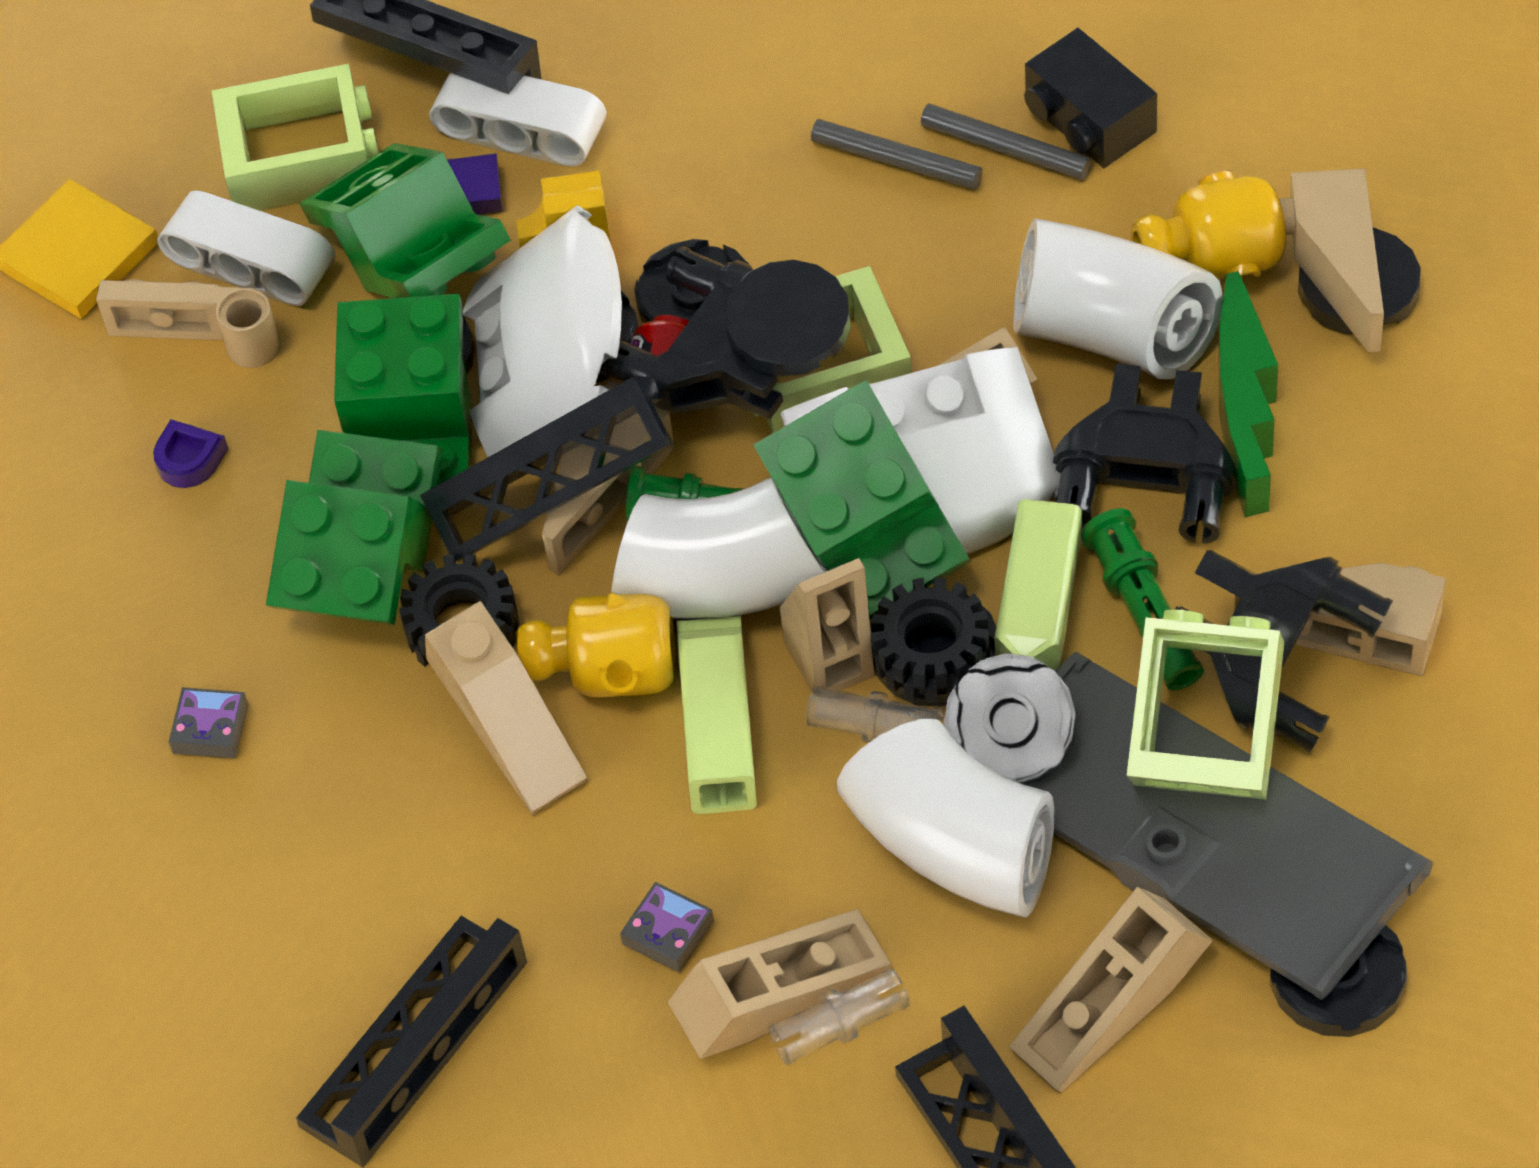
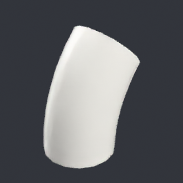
(1115, 298)
(715, 553)
(952, 816)

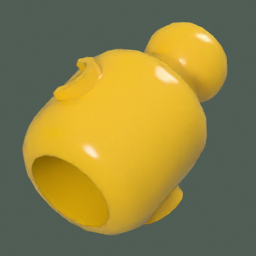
(1221, 226)
(608, 647)

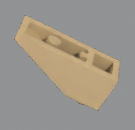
(1337, 246)
(581, 519)
(830, 628)
(1405, 631)
(503, 706)
(1111, 987)
(746, 989)

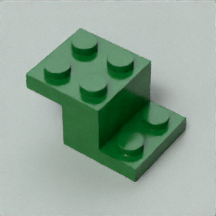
(406, 222)
(405, 374)
(861, 495)
(354, 527)

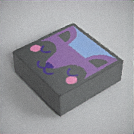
(208, 722)
(667, 927)

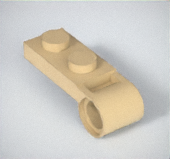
(193, 312)

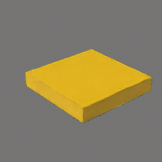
(74, 246)

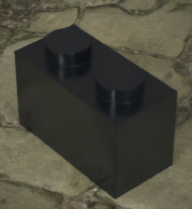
(1090, 98)

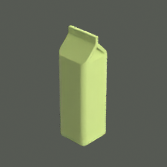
(1039, 581)
(716, 715)

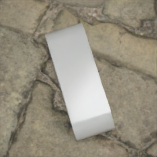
(532, 120)
(246, 247)

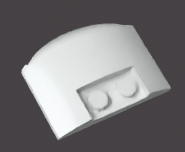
(544, 329)
(971, 438)

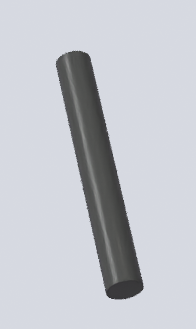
(1006, 141)
(896, 154)

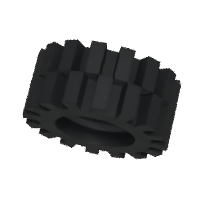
(452, 586)
(921, 610)

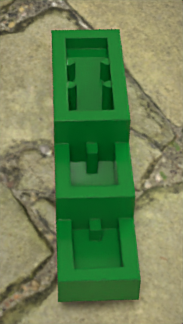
(1245, 389)

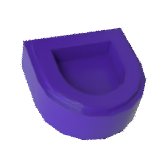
(188, 454)

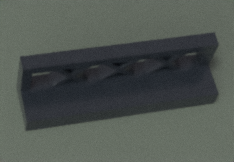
(436, 38)
(543, 448)
(417, 1049)
(998, 1096)

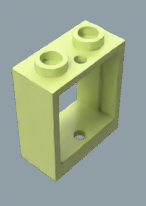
(285, 99)
(882, 339)
(1193, 773)

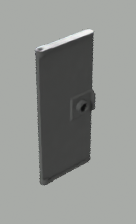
(1270, 875)

